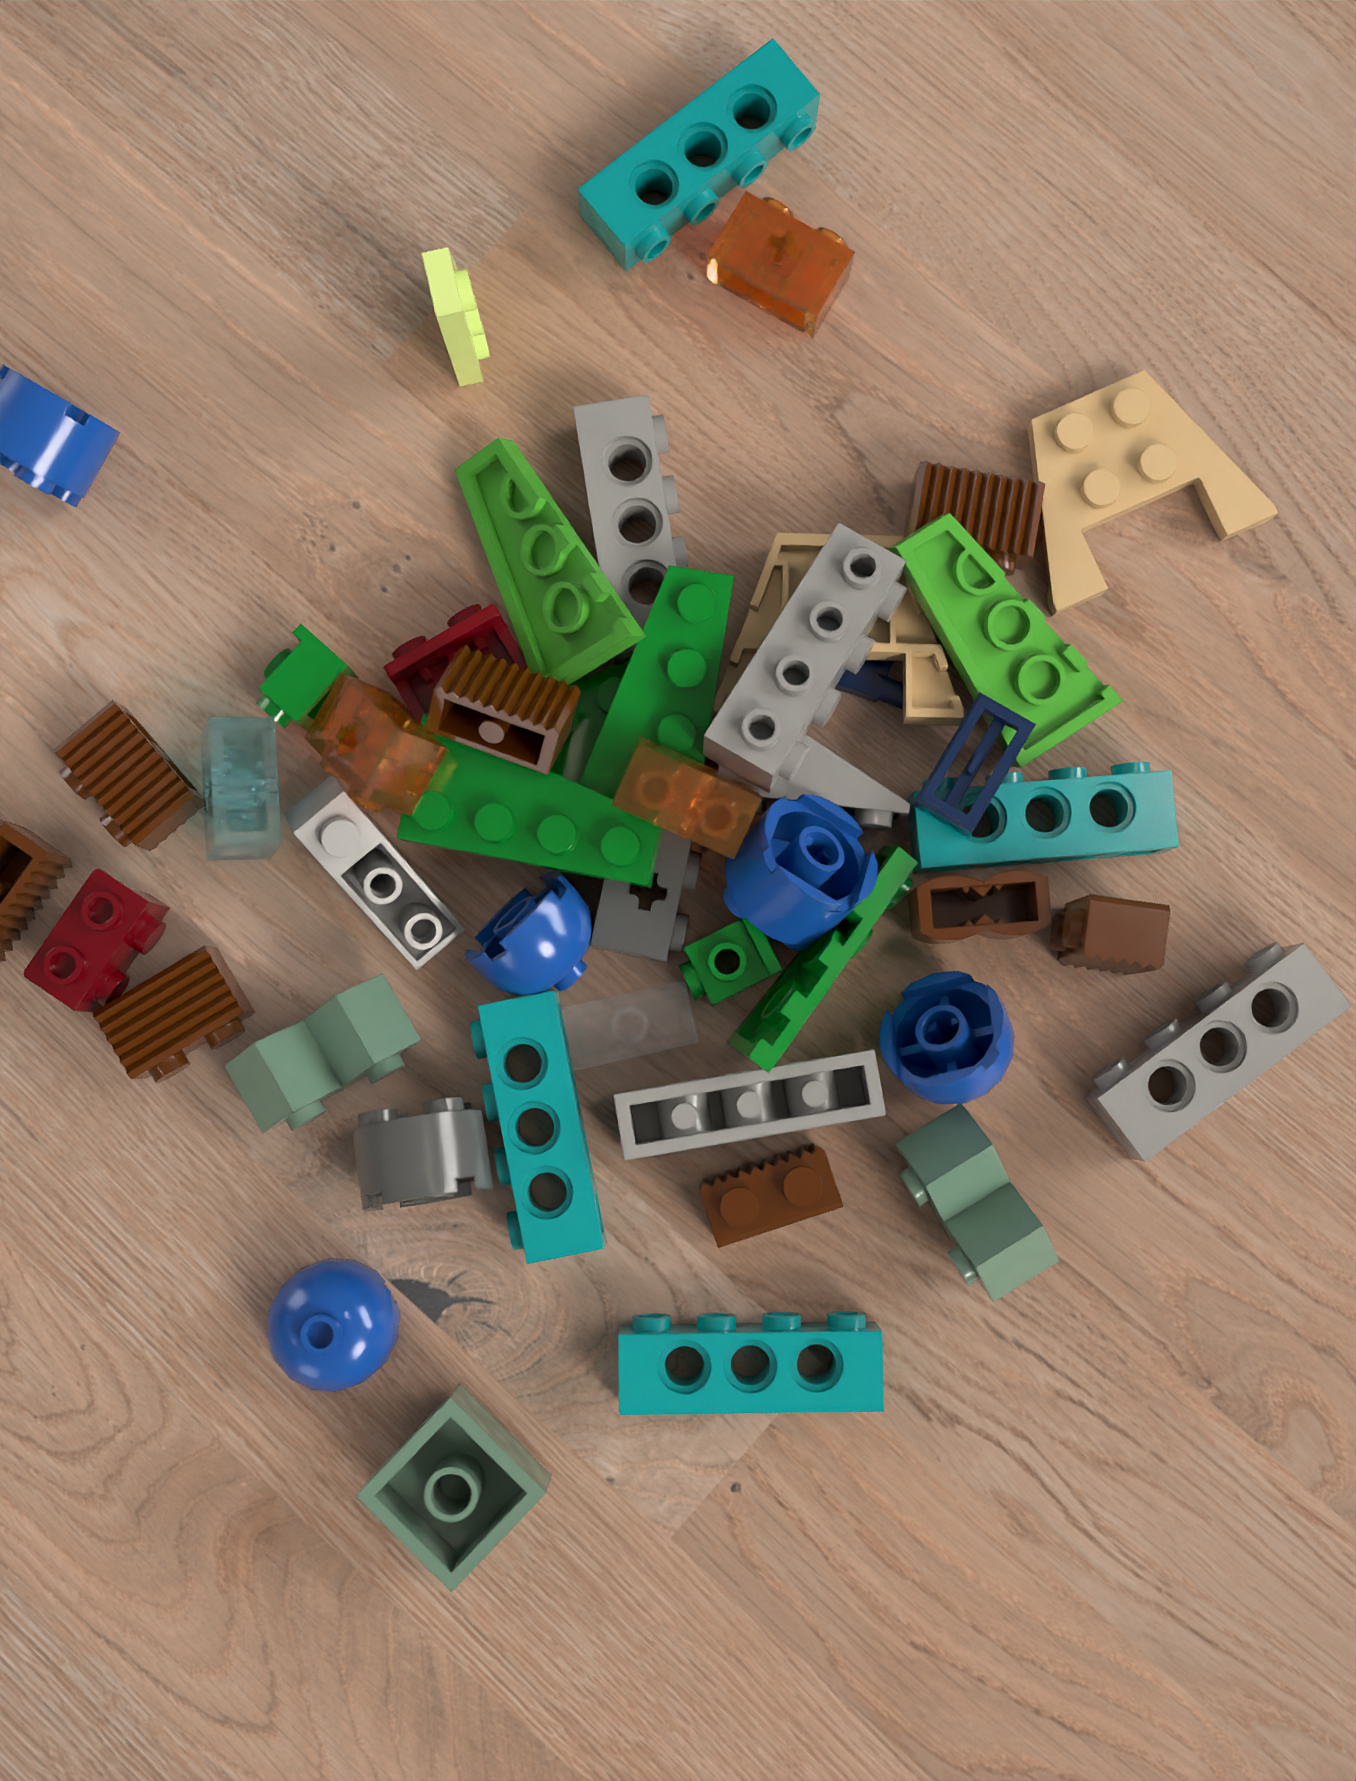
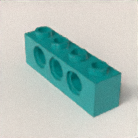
(759, 87)
(1142, 824)
(578, 1222)
(848, 1384)

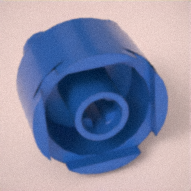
(50, 439)
(799, 871)

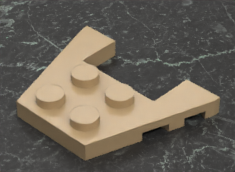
(1116, 456)
(905, 638)

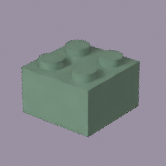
(455, 1487)

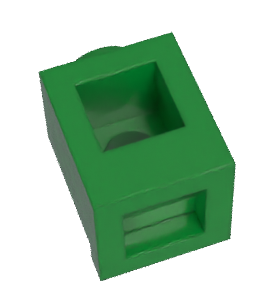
(300, 680)
(754, 955)

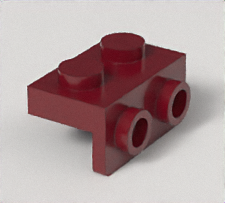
(421, 662)
(96, 943)

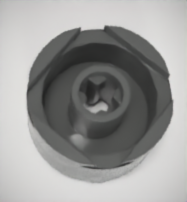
(421, 1155)

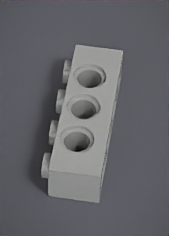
(607, 436)
(1303, 1004)
(749, 1104)

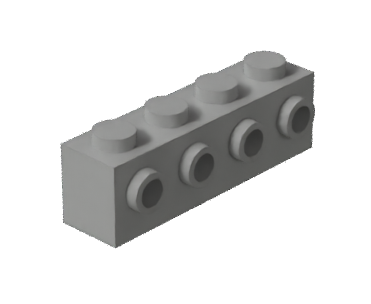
(804, 658)

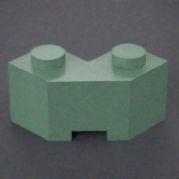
(318, 1057)
(979, 1208)

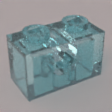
(240, 788)

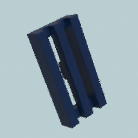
(946, 811)

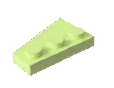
(457, 315)

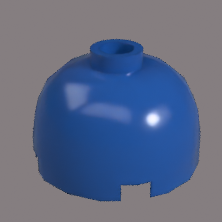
(535, 940)
(948, 1038)
(333, 1324)

